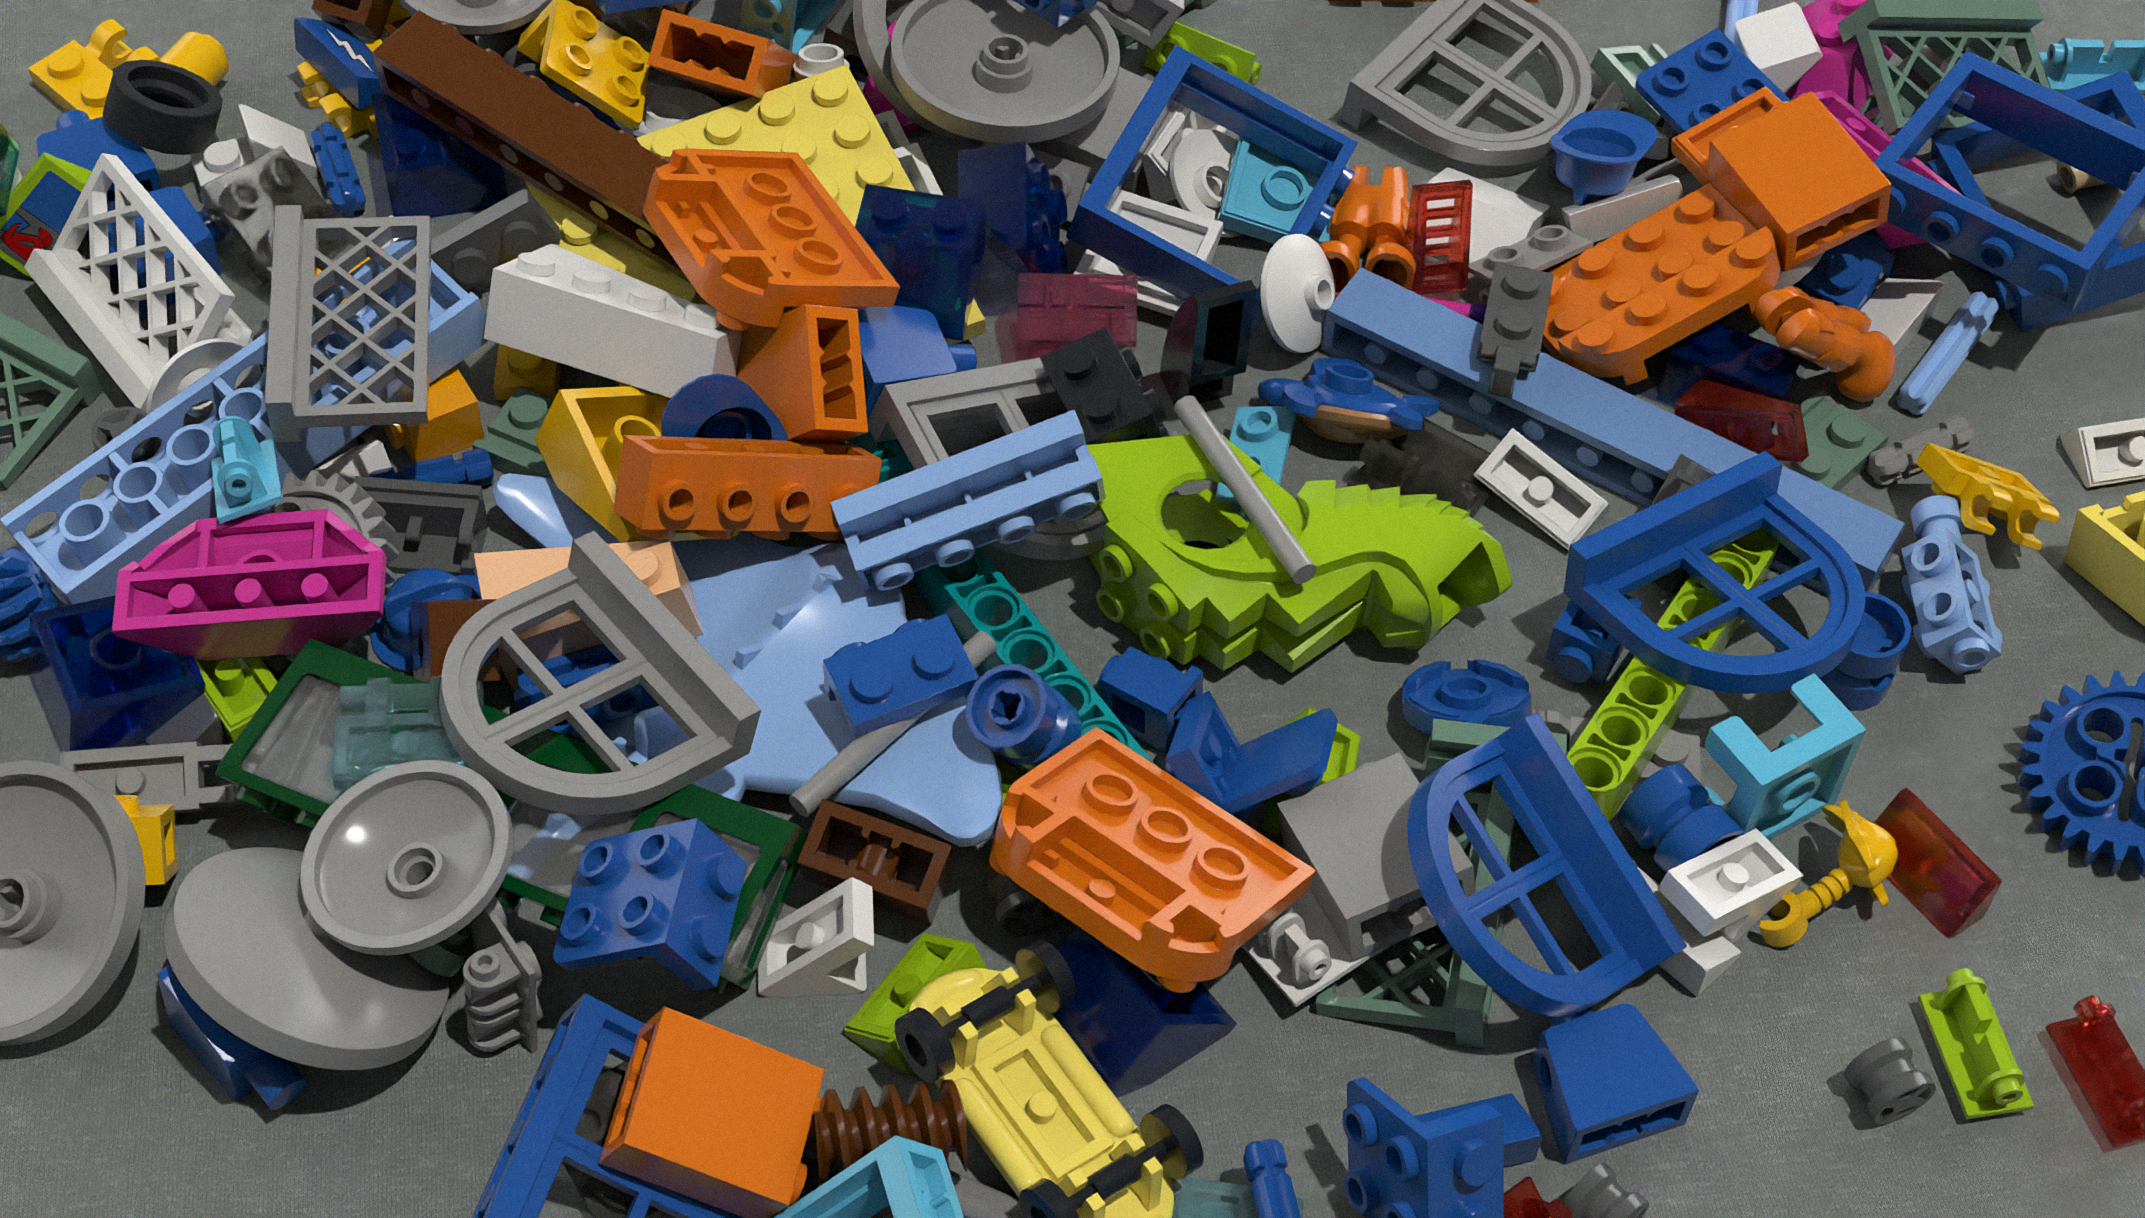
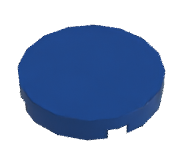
(1479, 695)

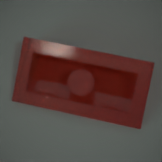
(1936, 867)

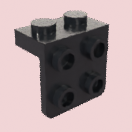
(1104, 389)

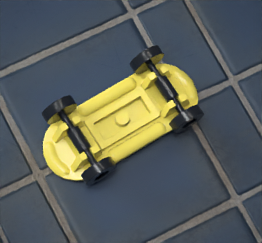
(1037, 1096)

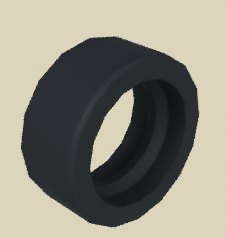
(162, 107)

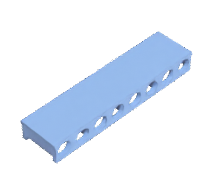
(176, 485)

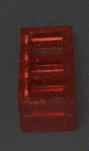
(1453, 272)
(1712, 403)

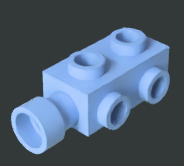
(1948, 589)

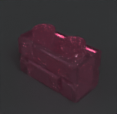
(1069, 306)

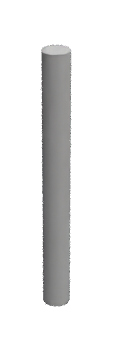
(1245, 490)
(868, 746)

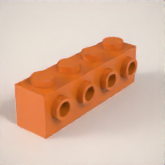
(738, 485)

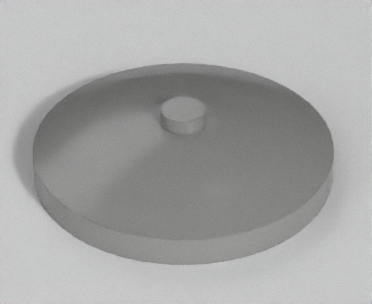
(1003, 70)
(65, 897)
(282, 983)

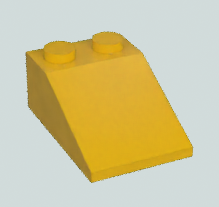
(584, 448)

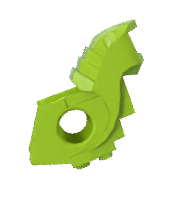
(1377, 555)

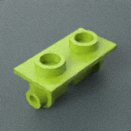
(1213, 50)
(1974, 1048)

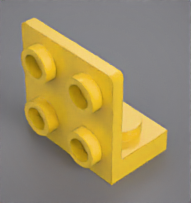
(589, 60)

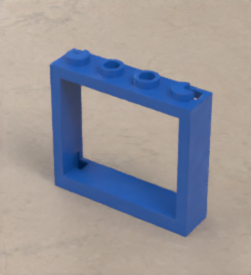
(1237, 108)
(2046, 123)
(1976, 145)

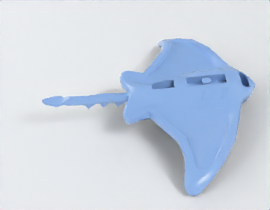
(770, 624)

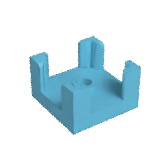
(1799, 776)

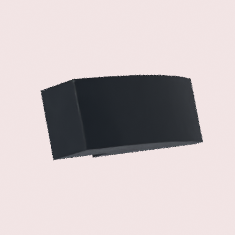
(1208, 343)

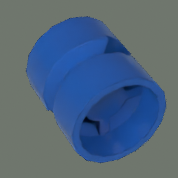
(1871, 665)
(1021, 716)
(1674, 817)

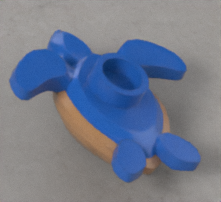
(1345, 404)

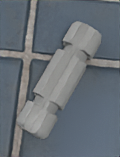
(1888, 462)

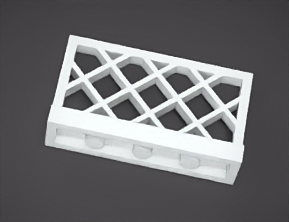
(109, 320)

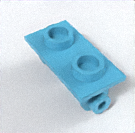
(2083, 61)
(1264, 437)
(246, 473)

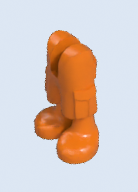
(1373, 220)
(1830, 338)

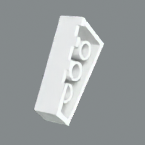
(606, 322)

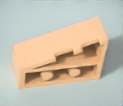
(651, 561)

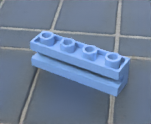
(970, 502)

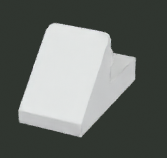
(261, 136)
(1731, 885)
(821, 945)

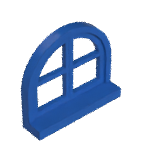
(1680, 535)
(1573, 848)
(551, 1112)

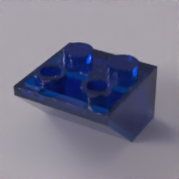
(1020, 206)

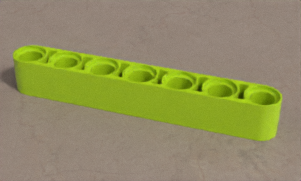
(1647, 702)

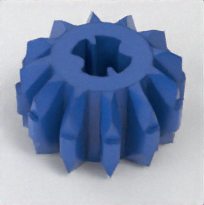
(21, 593)

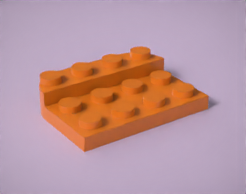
(761, 236)
(1657, 285)
(1142, 860)

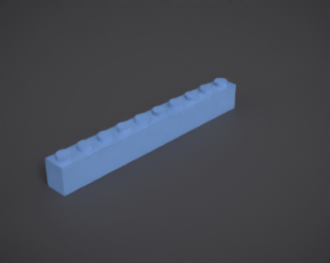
(1571, 414)

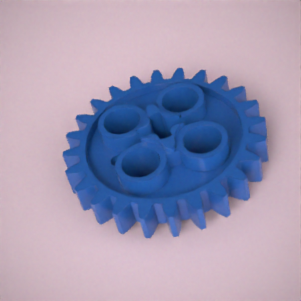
(2067, 759)

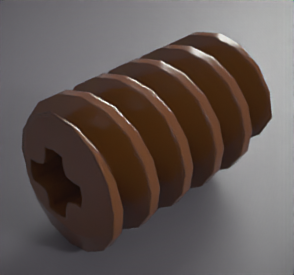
(856, 1131)

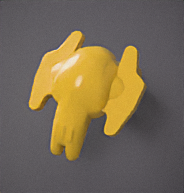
(1864, 860)

